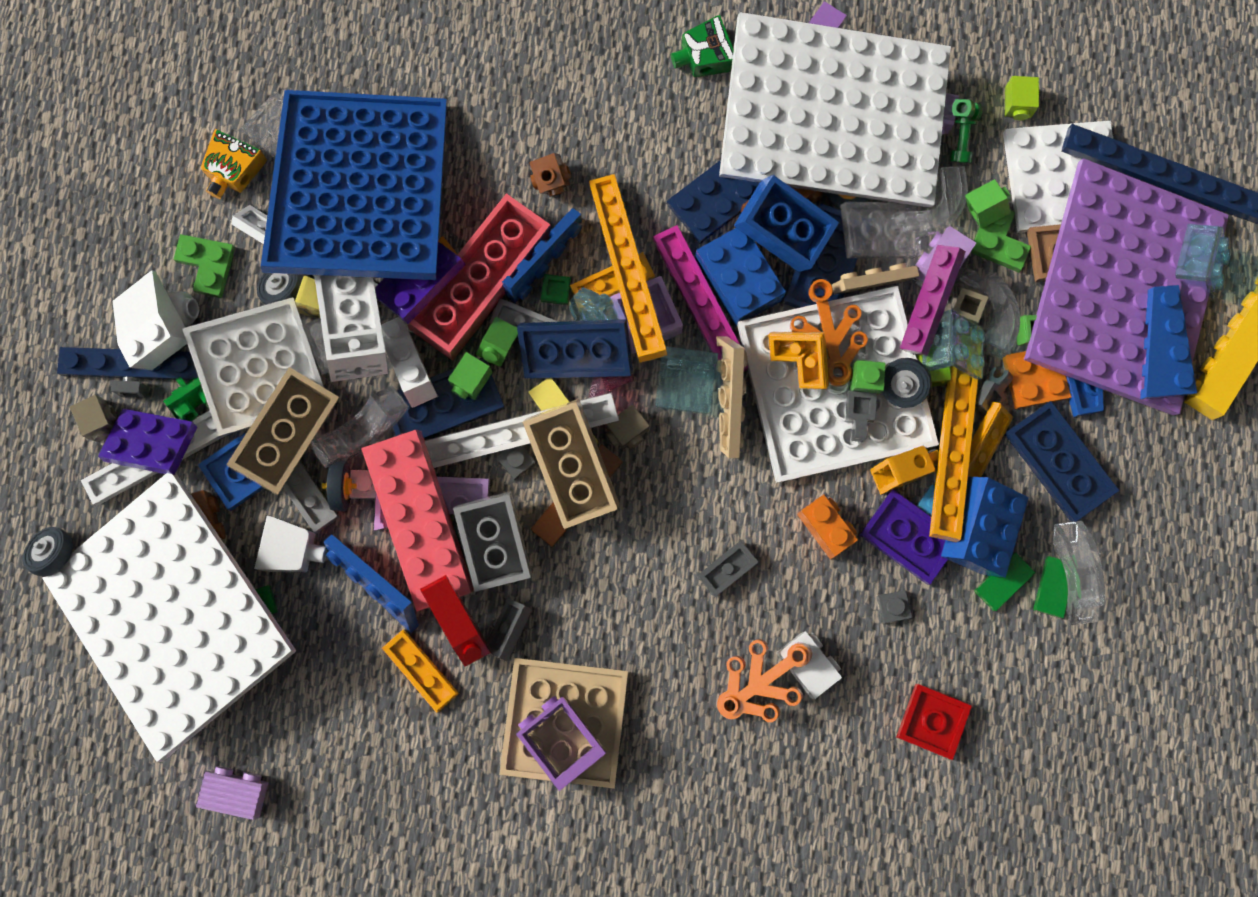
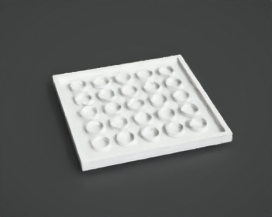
(808, 426)

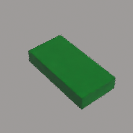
(1052, 589)
(998, 590)

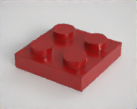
(934, 721)

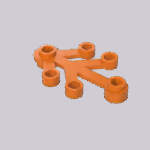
(832, 336)
(759, 683)

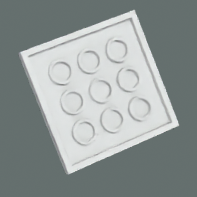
(1041, 172)
(245, 359)

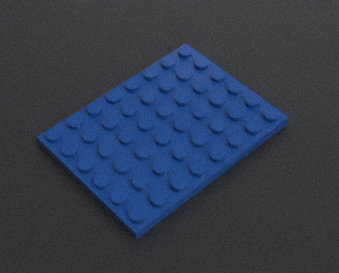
(356, 186)

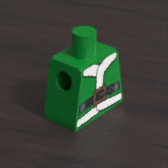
(705, 49)

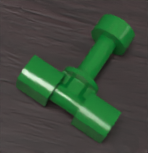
(969, 113)

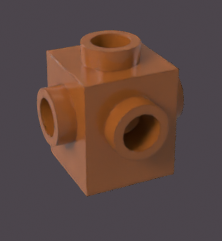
(543, 168)

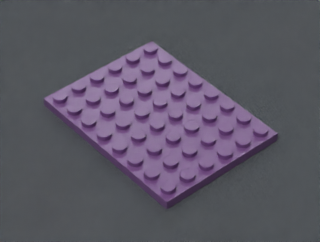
(1108, 253)

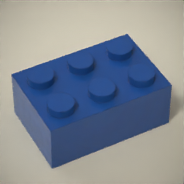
(786, 223)
(739, 275)
(989, 527)

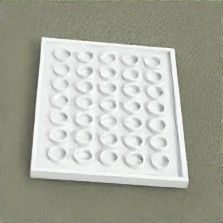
(835, 110)
(168, 616)

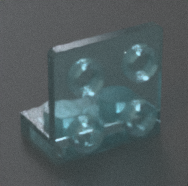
(1203, 256)
(957, 345)
(686, 380)

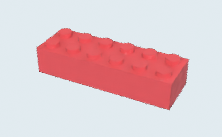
(473, 293)
(416, 514)

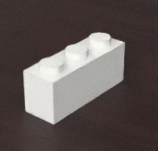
(407, 362)

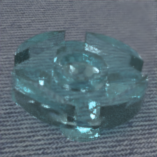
(590, 305)

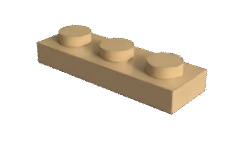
(874, 278)

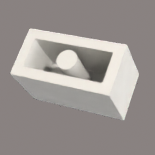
(819, 672)

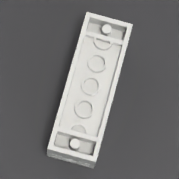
(351, 327)

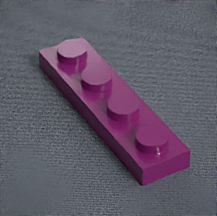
(932, 300)

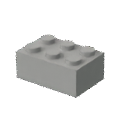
(492, 541)

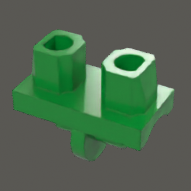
(185, 399)

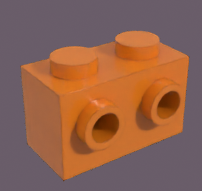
(827, 526)

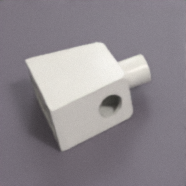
(287, 548)

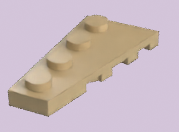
(730, 395)

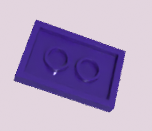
(409, 296)
(148, 441)
(903, 535)

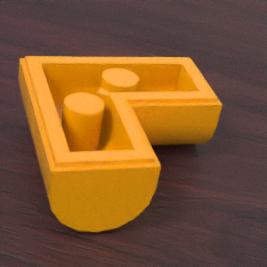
(807, 350)

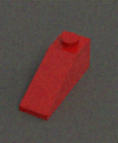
(455, 621)

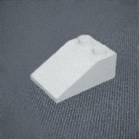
(147, 323)

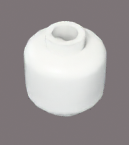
(185, 305)

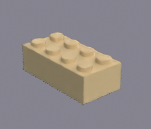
(283, 431)
(571, 463)

